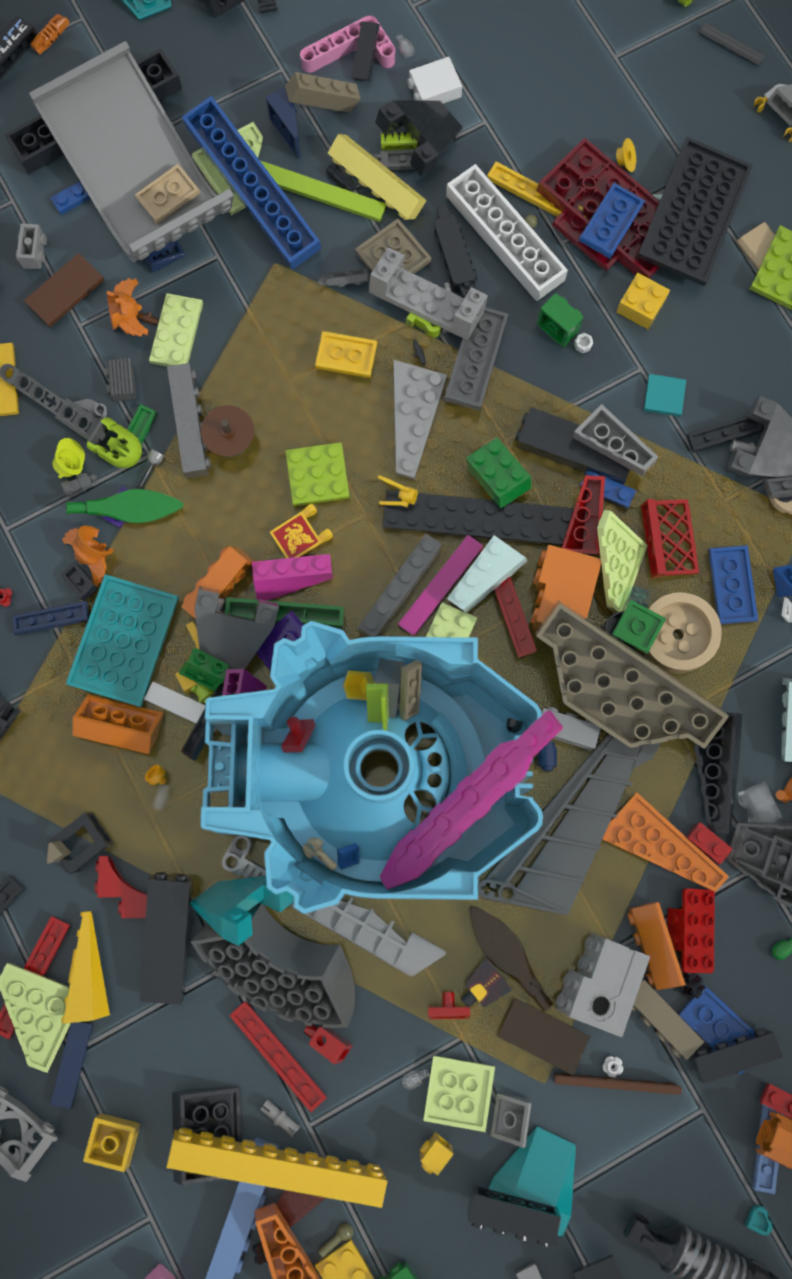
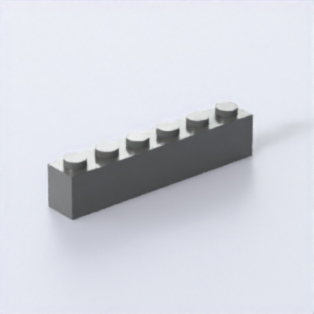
(400, 587)

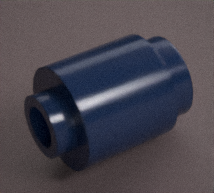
(547, 757)

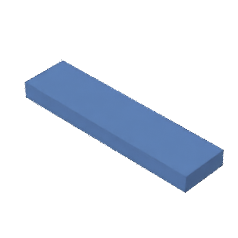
(765, 1169)

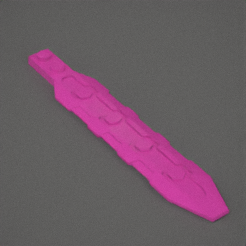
(467, 803)

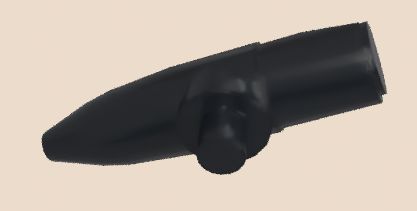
(419, 352)

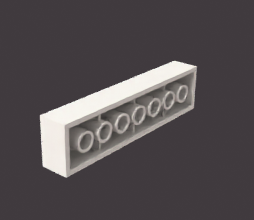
(506, 232)

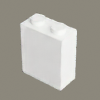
(435, 81)

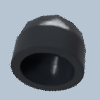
(514, 725)

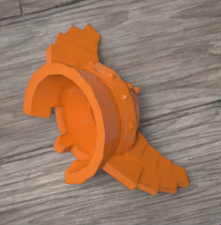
(124, 308)
(88, 550)

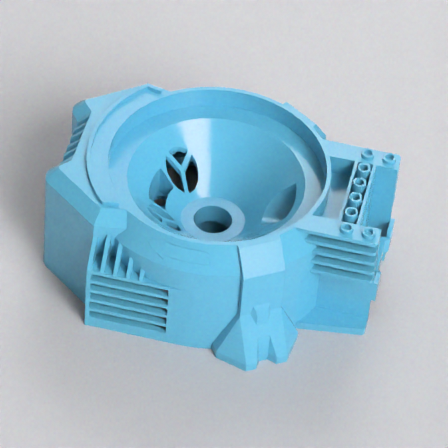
(323, 788)

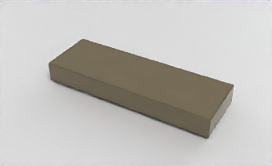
(410, 690)

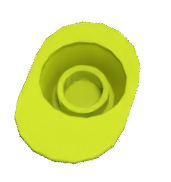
(68, 458)

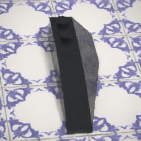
(719, 773)

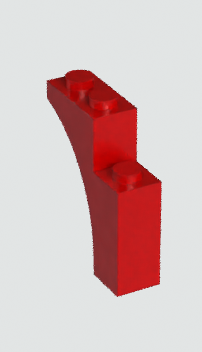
(112, 884)

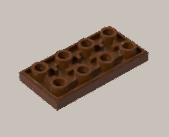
(64, 290)

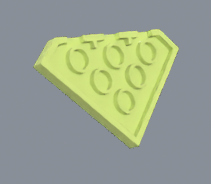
(254, 139)
(620, 559)
(36, 1013)

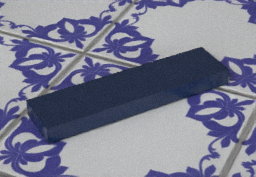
(50, 618)
(71, 1064)

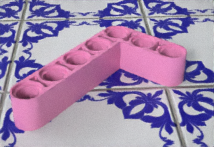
(342, 43)

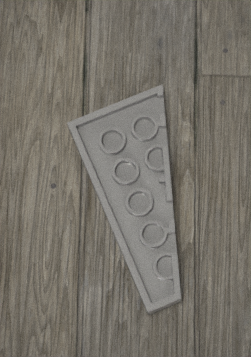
(416, 403)

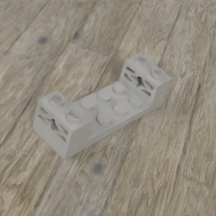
(425, 298)

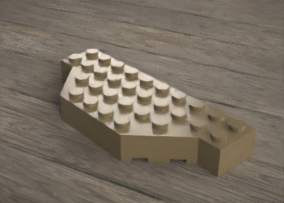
(623, 688)

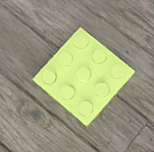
(459, 1093)

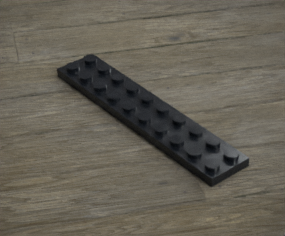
(479, 518)

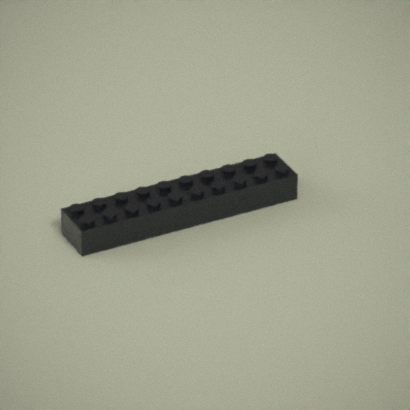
(35, 143)

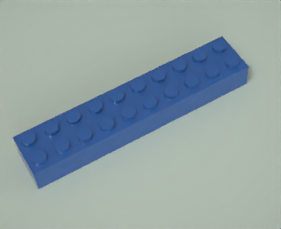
(251, 182)

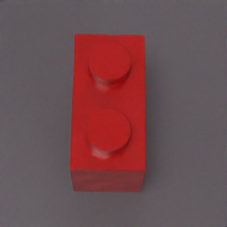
(708, 843)

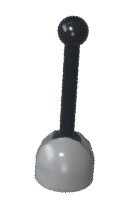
(154, 458)

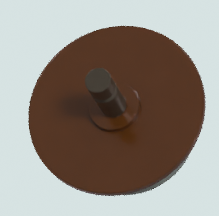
(227, 430)

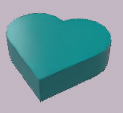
(758, 1220)

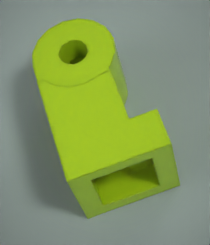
(429, 328)

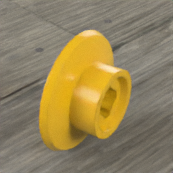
(627, 155)

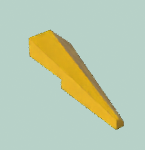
(87, 990)

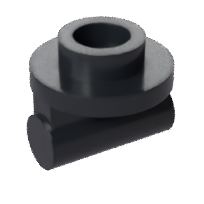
(267, 6)

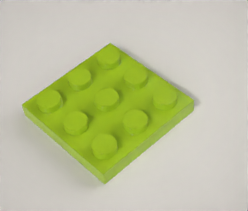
(317, 474)

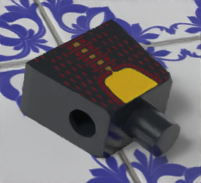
(484, 985)

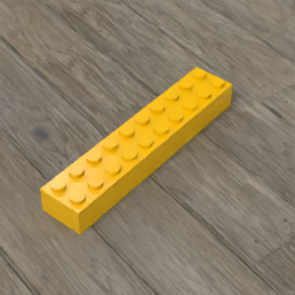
(277, 1167)

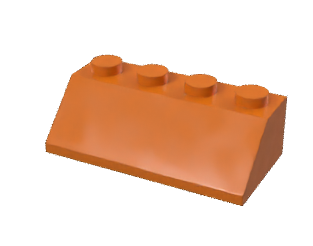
(117, 724)
(655, 942)

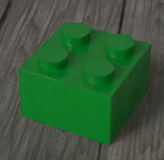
(559, 320)

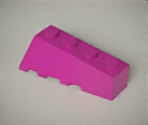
(289, 575)

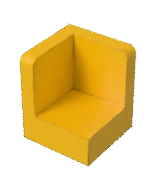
(355, 684)

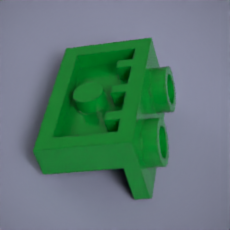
(204, 669)

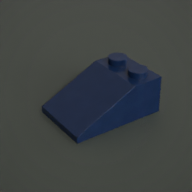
(283, 117)

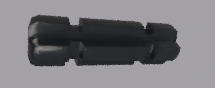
(340, 178)

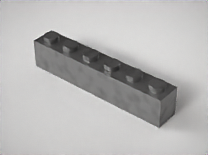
(187, 419)

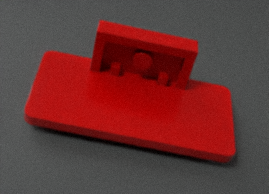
(693, 930)

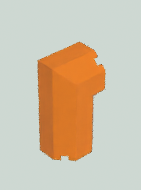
(776, 1139)

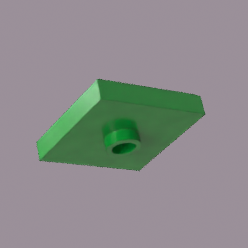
(638, 626)

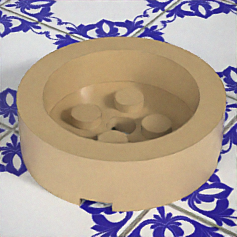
(699, 628)

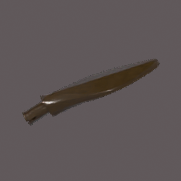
(507, 953)

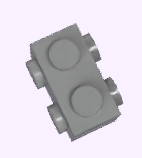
(31, 246)

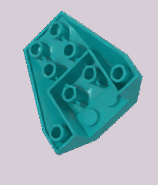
(541, 1173)

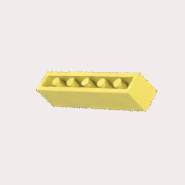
(376, 177)

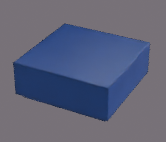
(348, 856)

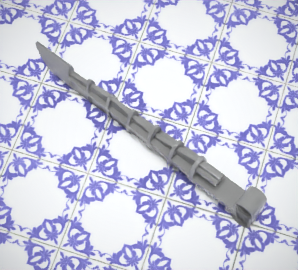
(353, 922)

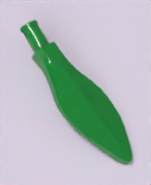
(129, 506)

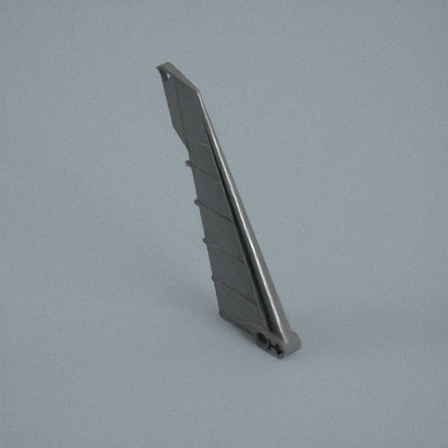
(566, 858)

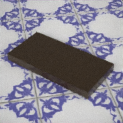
(543, 1036)

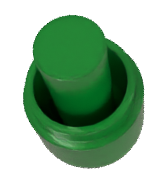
(782, 949)

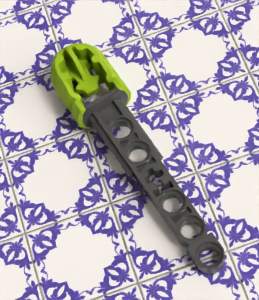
(96, 429)

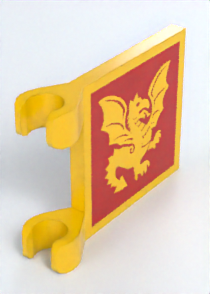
(297, 536)

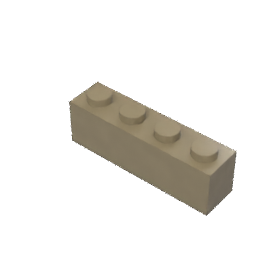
(322, 92)
(666, 1021)

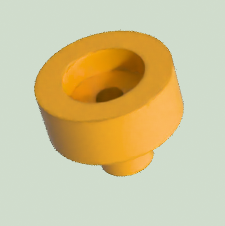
(155, 775)

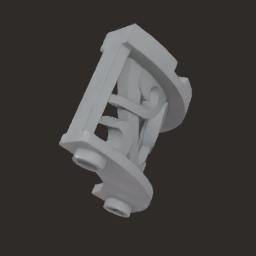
(14, 1161)

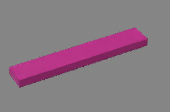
(440, 585)

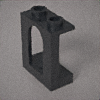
(96, 831)

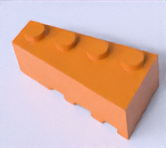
(281, 1247)

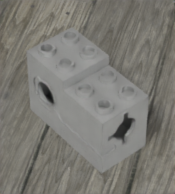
(604, 985)

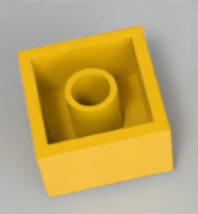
(642, 301)
(112, 1142)

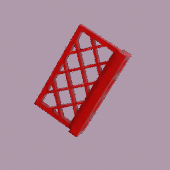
(653, 538)

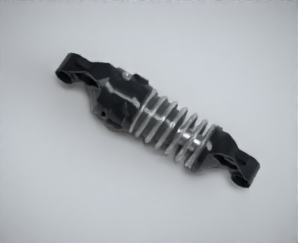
(674, 1247)

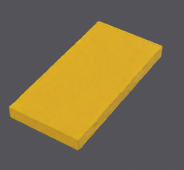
(8, 392)

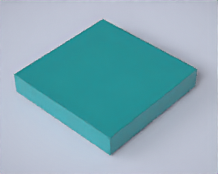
(665, 395)

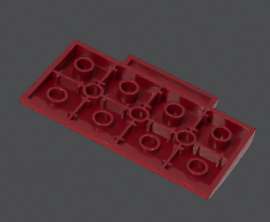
(584, 180)

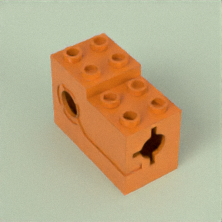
(566, 578)

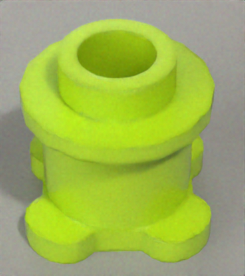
(202, 692)

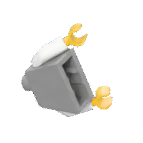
(781, 101)

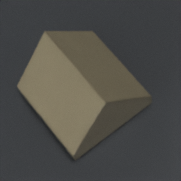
(56, 851)

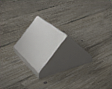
(511, 1119)

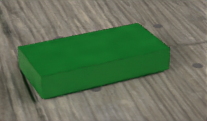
(142, 422)

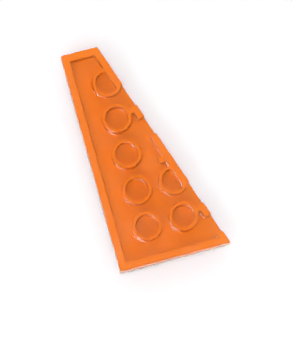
(653, 838)

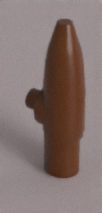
(148, 318)

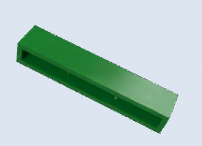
(323, 614)

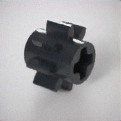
(693, 986)

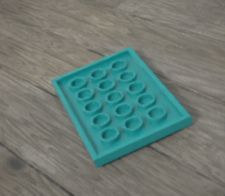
(122, 640)

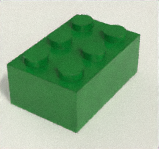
(499, 472)

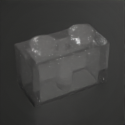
(759, 804)

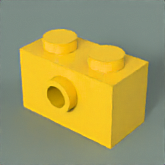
(435, 1154)

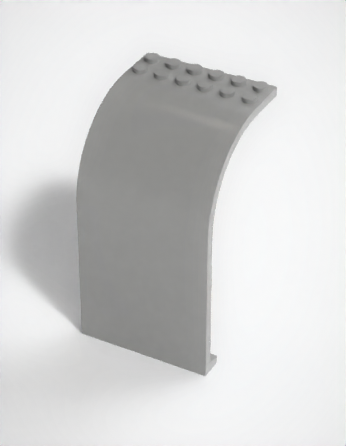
(119, 145)

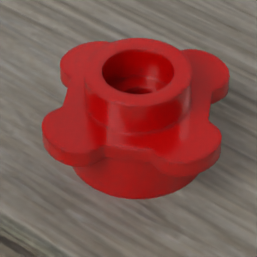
(6, 600)

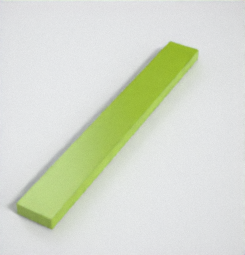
(326, 193)

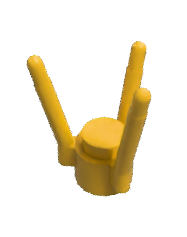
(406, 494)

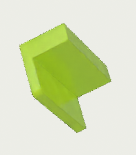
(378, 704)

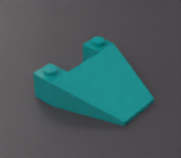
(227, 903)

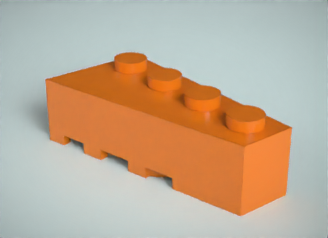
(221, 575)

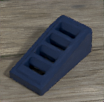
(159, 263)

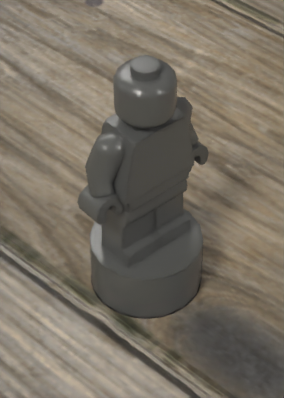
(82, 482)

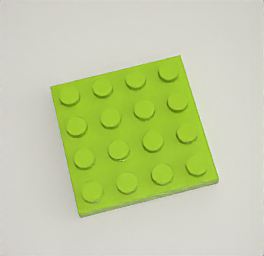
(775, 272)

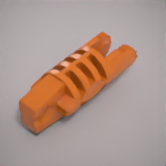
(49, 33)

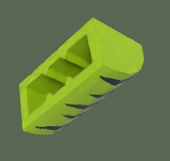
(397, 141)

